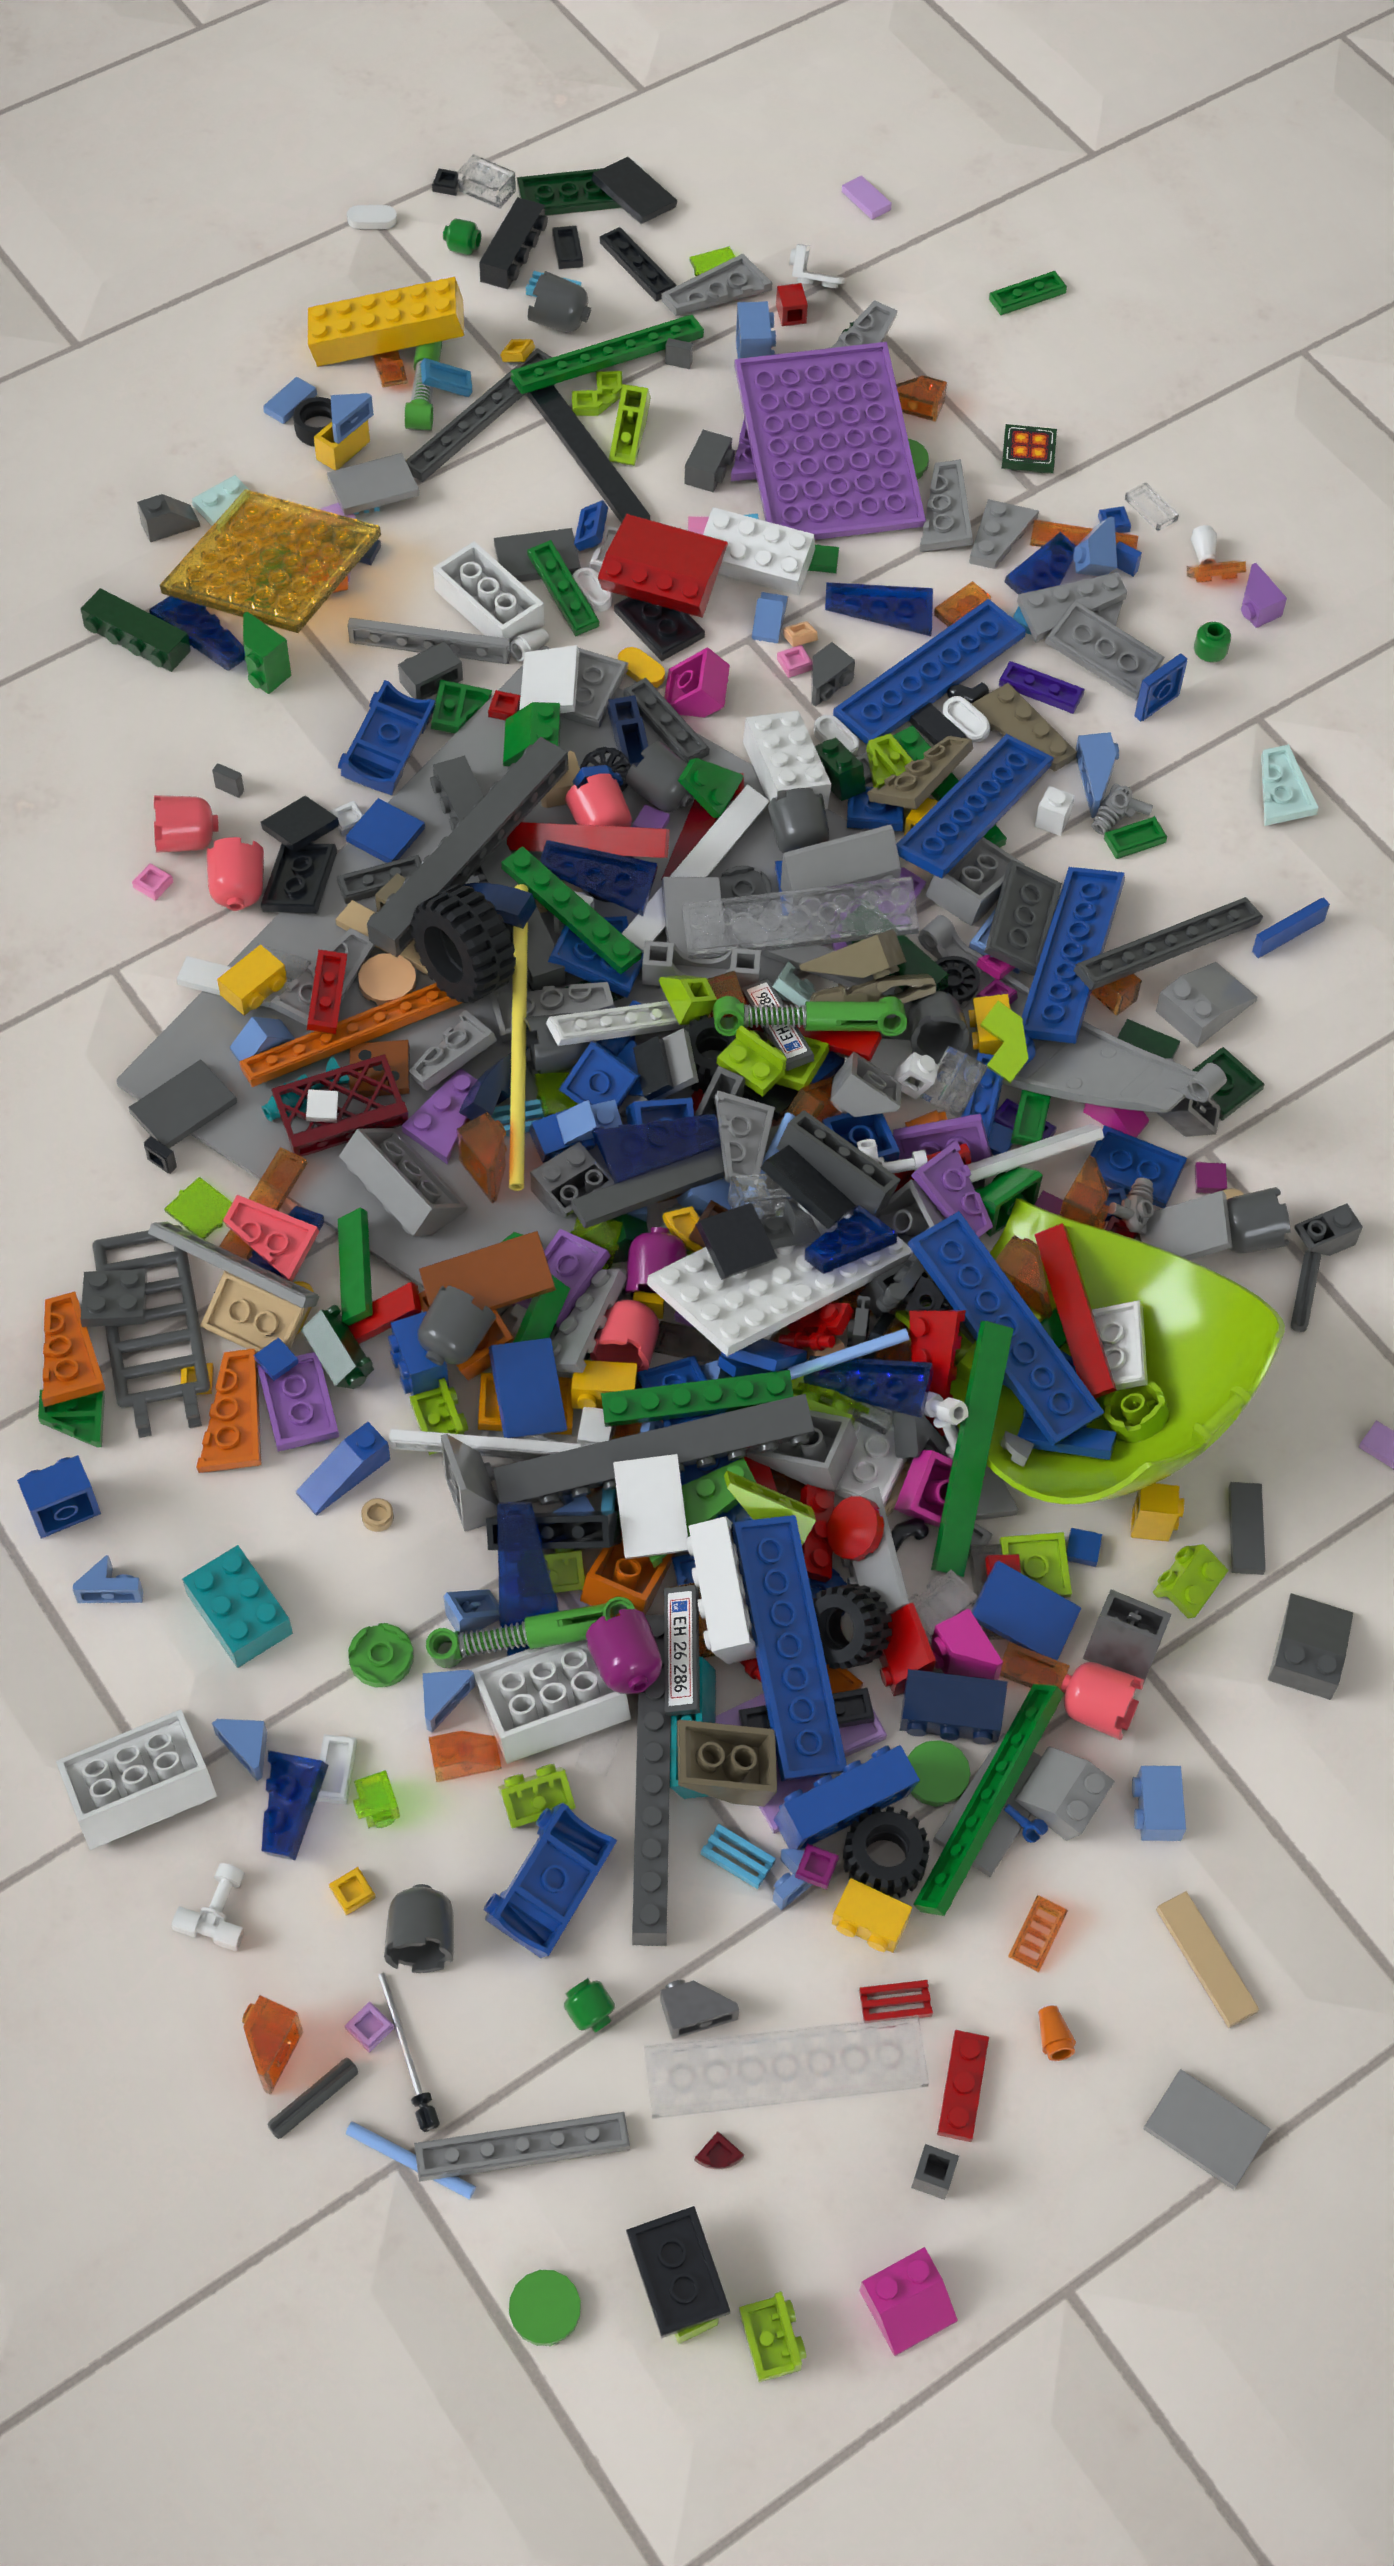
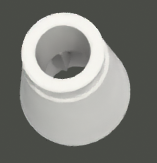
(1204, 543)
(528, 642)

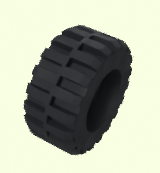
(463, 943)

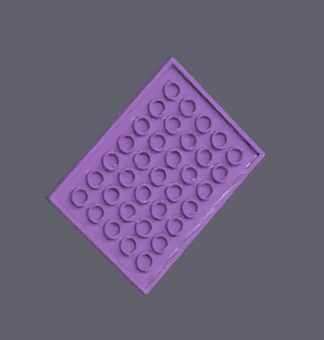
(830, 441)

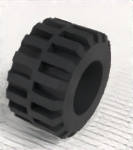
(705, 1038)
(868, 1621)
(893, 1828)

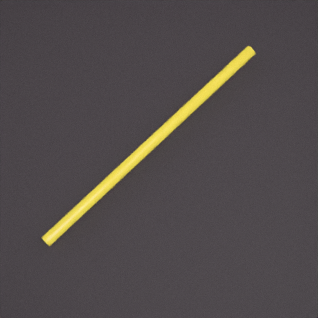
(518, 1057)

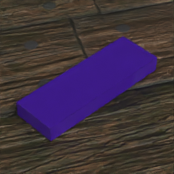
(1042, 687)

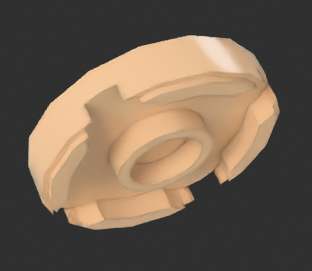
(386, 978)

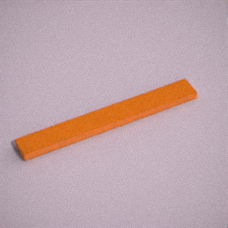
(349, 1033)

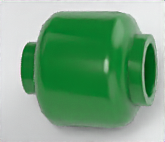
(462, 236)
(1212, 641)
(589, 2005)

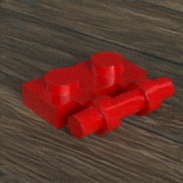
(818, 1327)

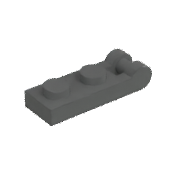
(905, 1281)

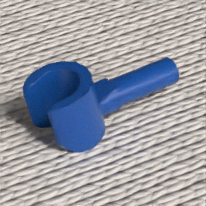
(1028, 1827)

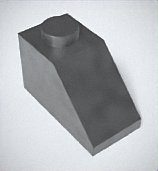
(694, 2008)

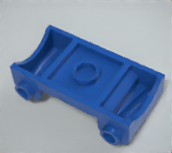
(386, 739)
(550, 1881)

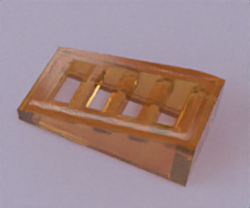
(1050, 1908)

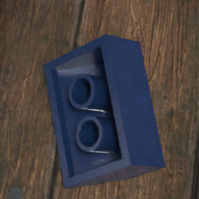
(953, 1706)

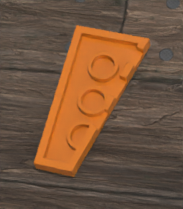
(68, 1353)
(234, 1417)

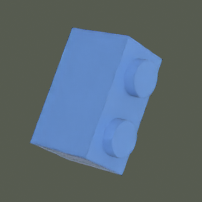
(1159, 1803)

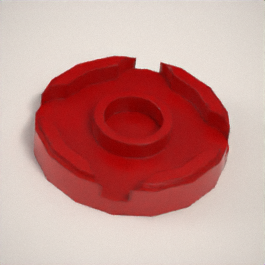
(855, 1528)

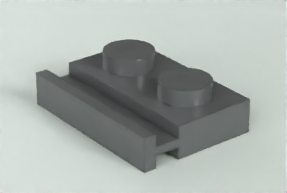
(859, 1327)

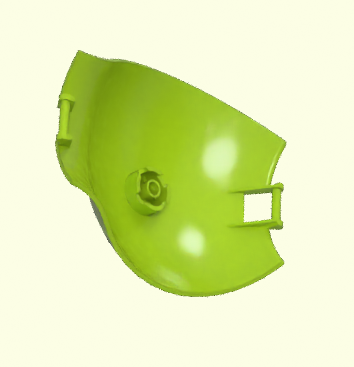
(1203, 1359)

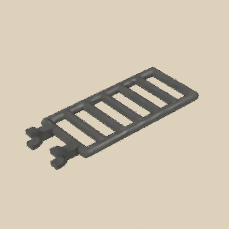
(191, 1334)

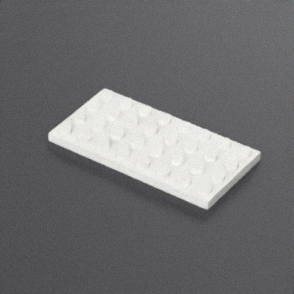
(764, 1298)

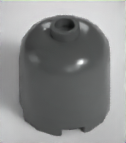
(559, 303)
(658, 778)
(799, 819)
(936, 1024)
(544, 1051)
(1258, 1221)
(453, 1327)
(420, 1930)

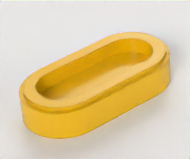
(642, 666)

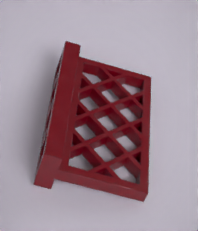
(338, 1133)

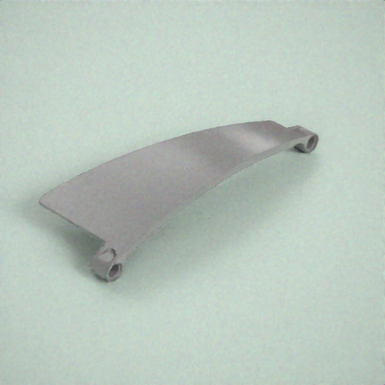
(1094, 1069)

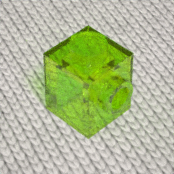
(376, 1800)

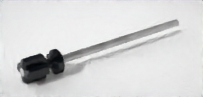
(426, 2115)

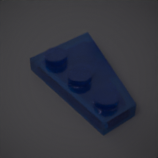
(1043, 568)
(850, 1241)
(292, 1797)

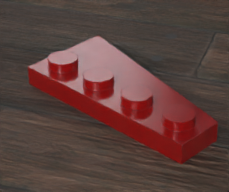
(935, 1341)

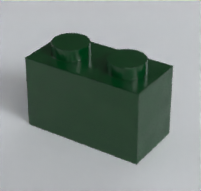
(842, 768)

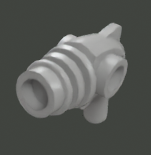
(1116, 806)
(1136, 1207)

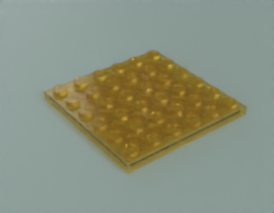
(271, 560)

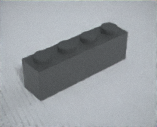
(840, 1162)

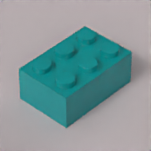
(237, 1606)

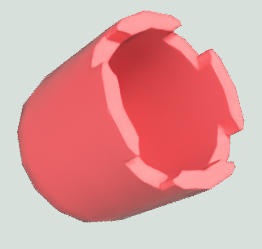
(599, 803)
(183, 823)
(235, 873)
(627, 1335)
(1101, 1698)

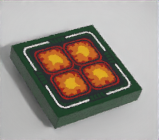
(1029, 448)

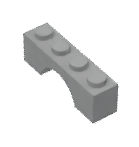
(666, 959)

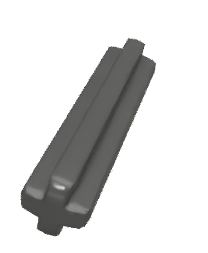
(1305, 1291)
(312, 2098)

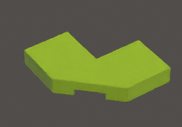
(596, 401)
(1009, 1029)

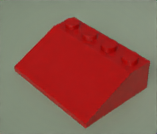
(662, 565)

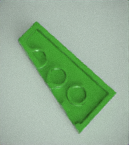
(709, 1497)

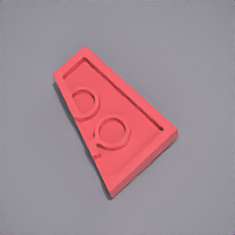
(272, 1234)

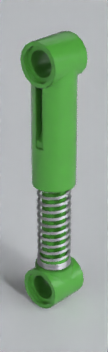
(420, 410)
(813, 1016)
(536, 1632)

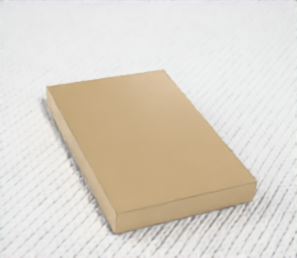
(251, 1314)

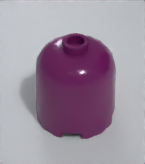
(649, 1254)
(625, 1651)

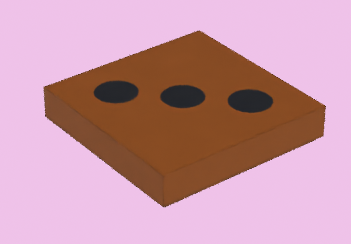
(398, 1057)

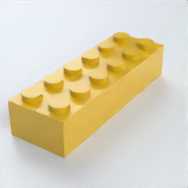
(385, 321)

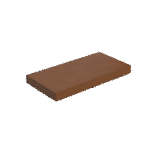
(494, 1274)

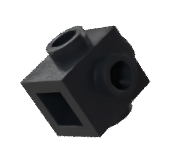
(925, 1291)

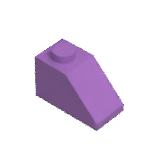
(1262, 598)

